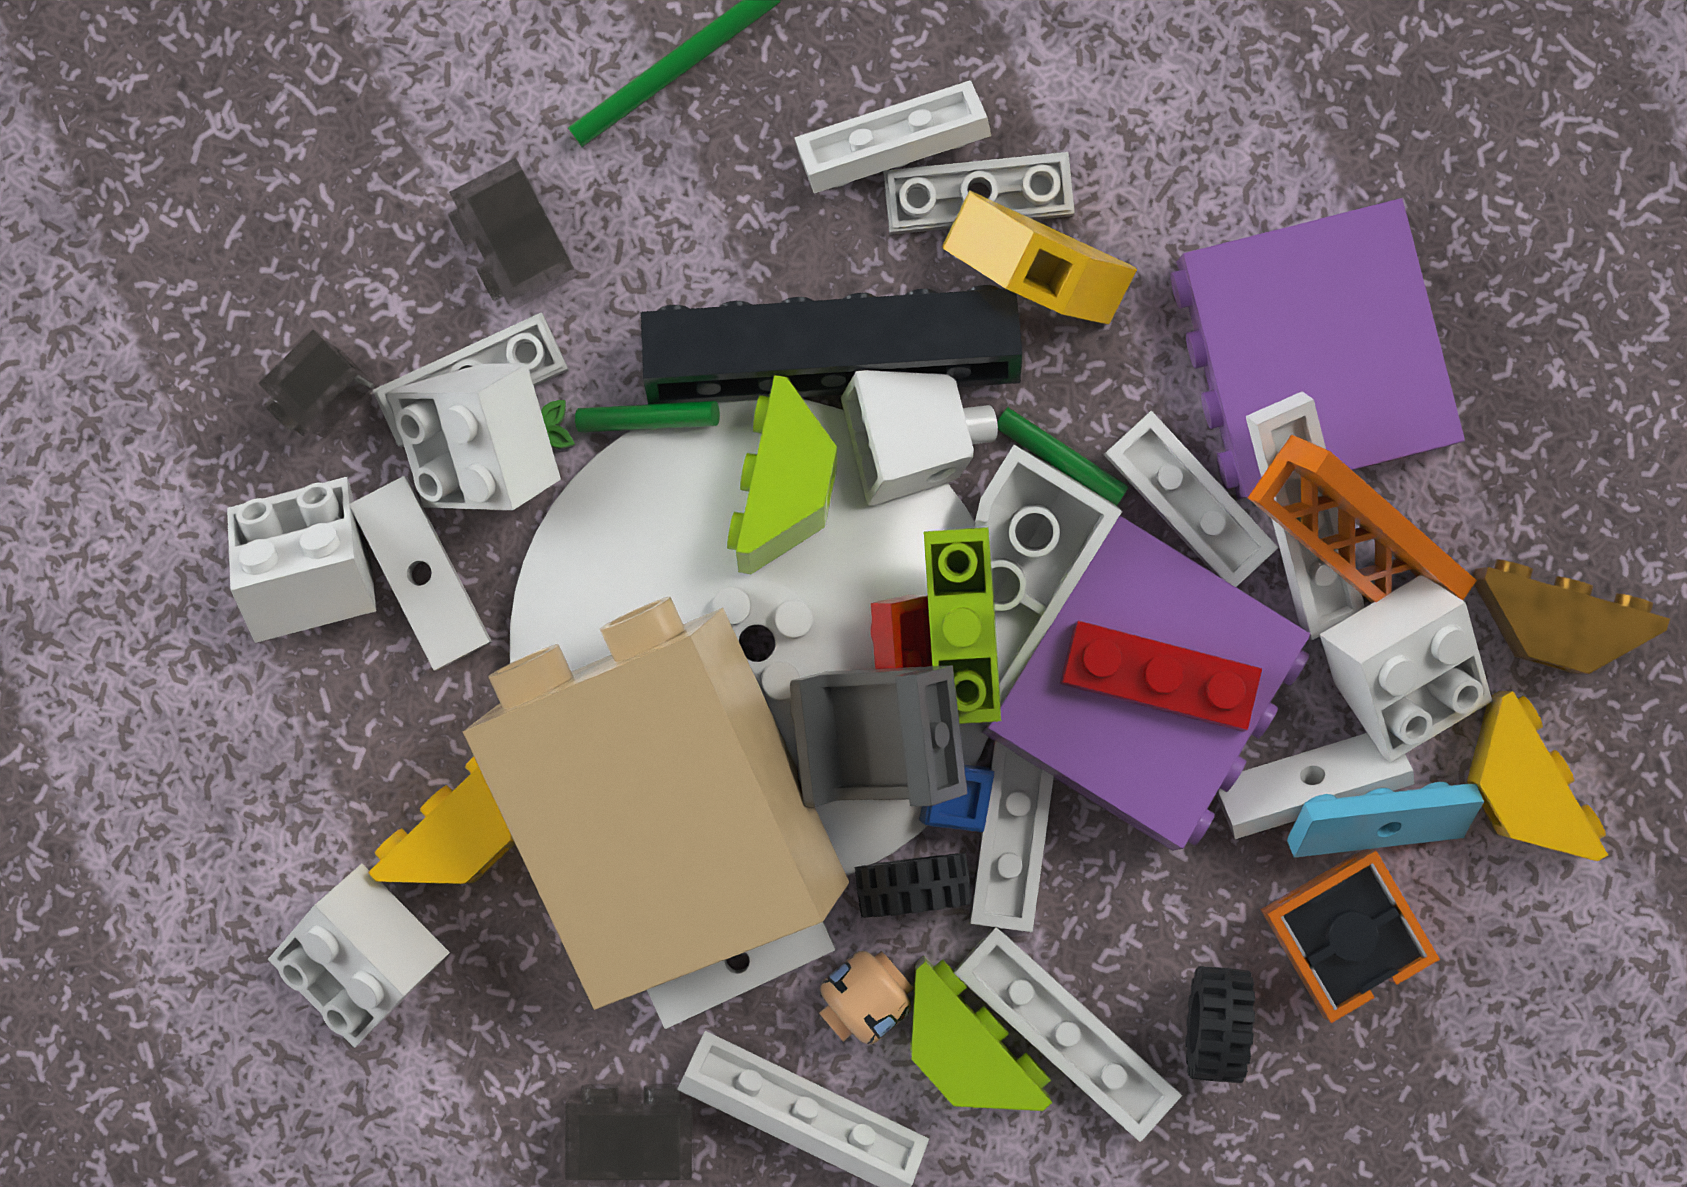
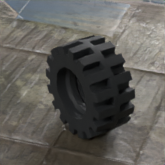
(913, 885)
(1220, 1024)

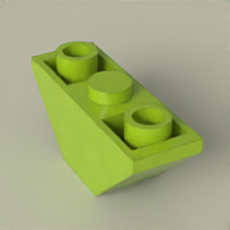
(786, 480)
(964, 618)
(965, 1050)

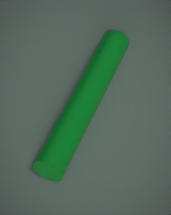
(647, 416)
(1061, 456)

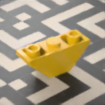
(1038, 261)
(1527, 785)
(453, 842)

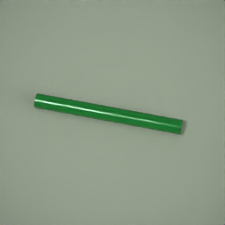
(669, 69)

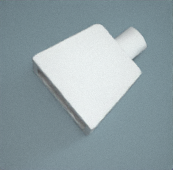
(911, 431)

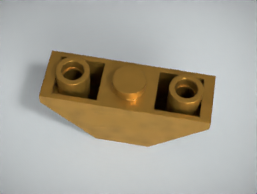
(1562, 621)

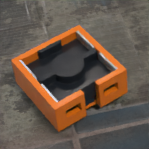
(1349, 934)

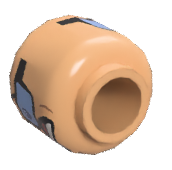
(865, 997)

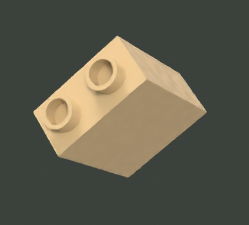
(654, 802)

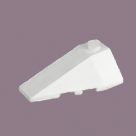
(1040, 545)

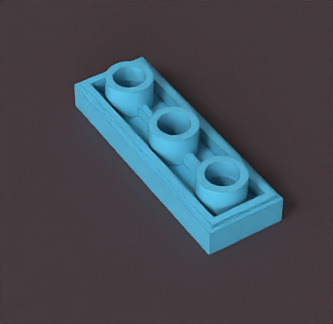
(1384, 819)

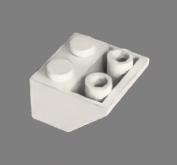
(475, 438)
(299, 560)
(1408, 665)
(357, 955)

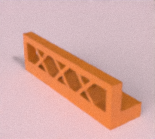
(1356, 505)

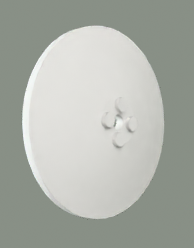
(656, 524)

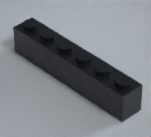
(820, 344)

